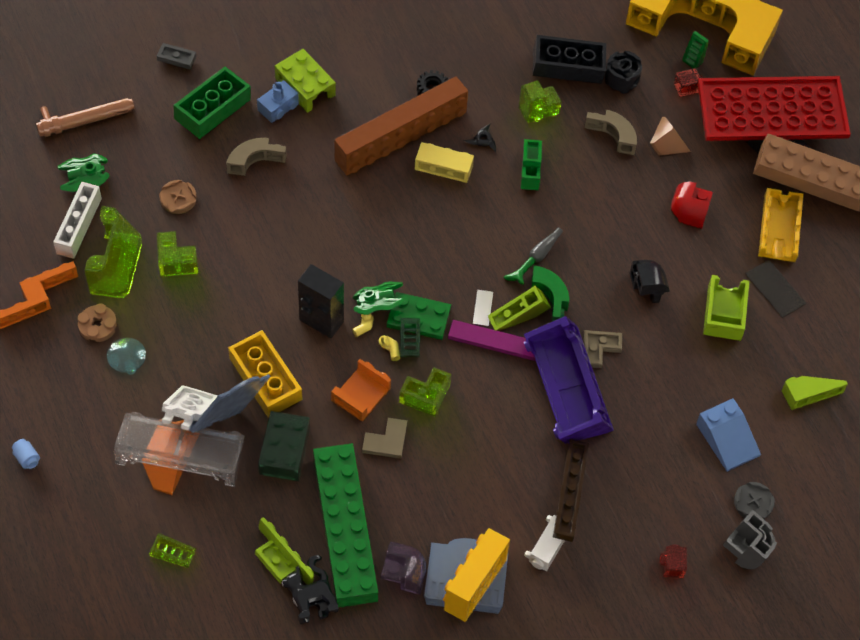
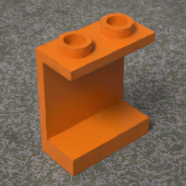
(362, 390)

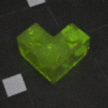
(538, 102)
(175, 259)
(426, 396)

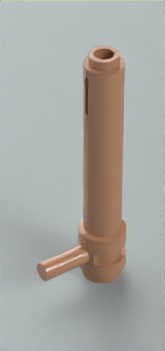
(57, 124)

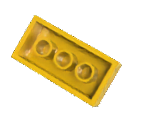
(259, 358)
(476, 574)

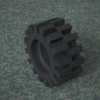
(428, 79)

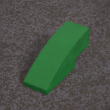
(531, 164)

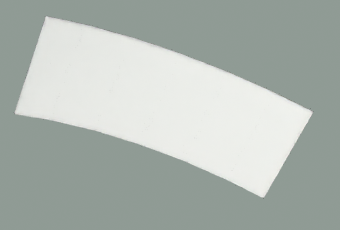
(482, 307)

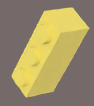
(444, 162)

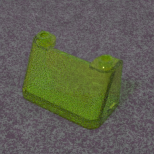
(114, 272)

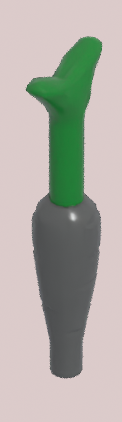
(536, 255)

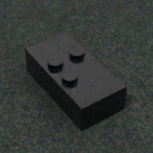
(569, 59)
(321, 301)

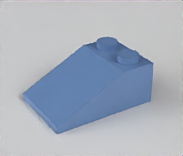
(728, 434)

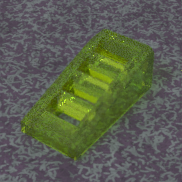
(163, 555)

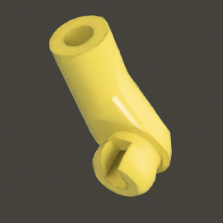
(366, 325)
(390, 345)

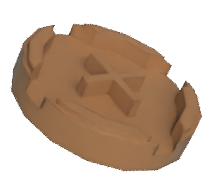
(178, 197)

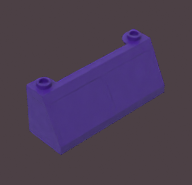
(569, 380)

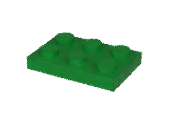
(432, 315)

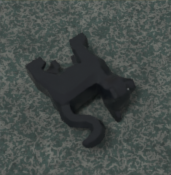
(313, 594)

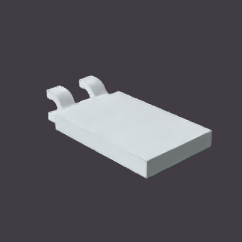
(187, 404)

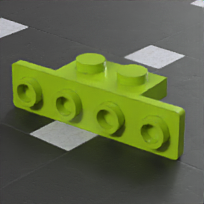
(279, 557)

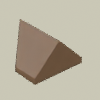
(667, 140)

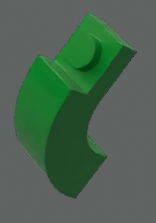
(553, 289)

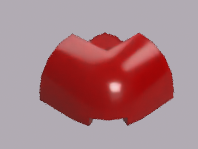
(691, 204)

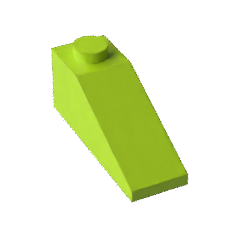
(520, 309)
(808, 390)

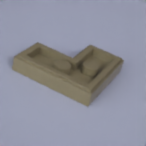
(598, 342)
(389, 444)

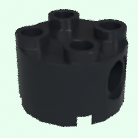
(623, 71)

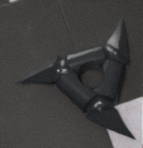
(480, 142)

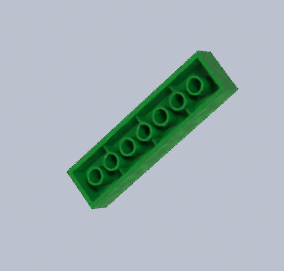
(345, 525)

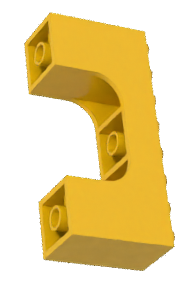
(747, 22)

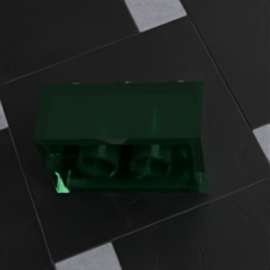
(284, 446)

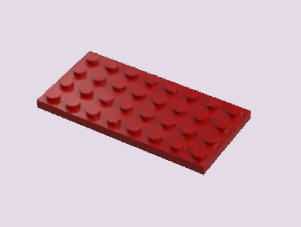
(773, 105)

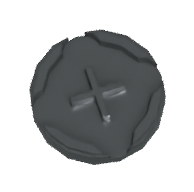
(754, 497)

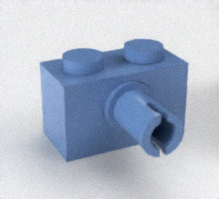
(277, 101)

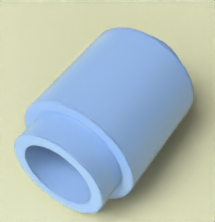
(25, 454)

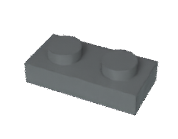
(176, 56)

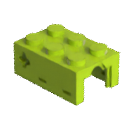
(305, 77)
(726, 310)

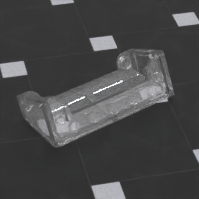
(169, 446)

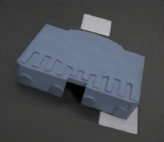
(230, 402)
(442, 567)

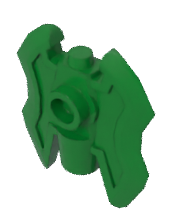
(84, 170)
(377, 298)

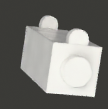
(546, 547)

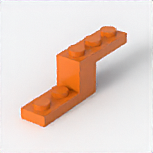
(35, 295)

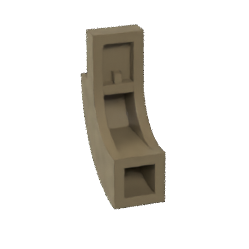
(617, 127)
(254, 151)

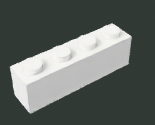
(77, 220)

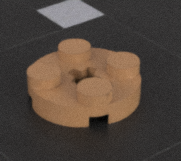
(97, 313)

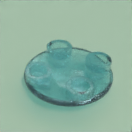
(126, 355)

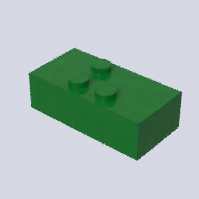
(212, 102)

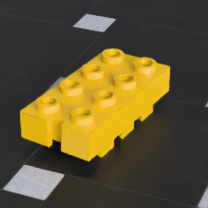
(781, 225)

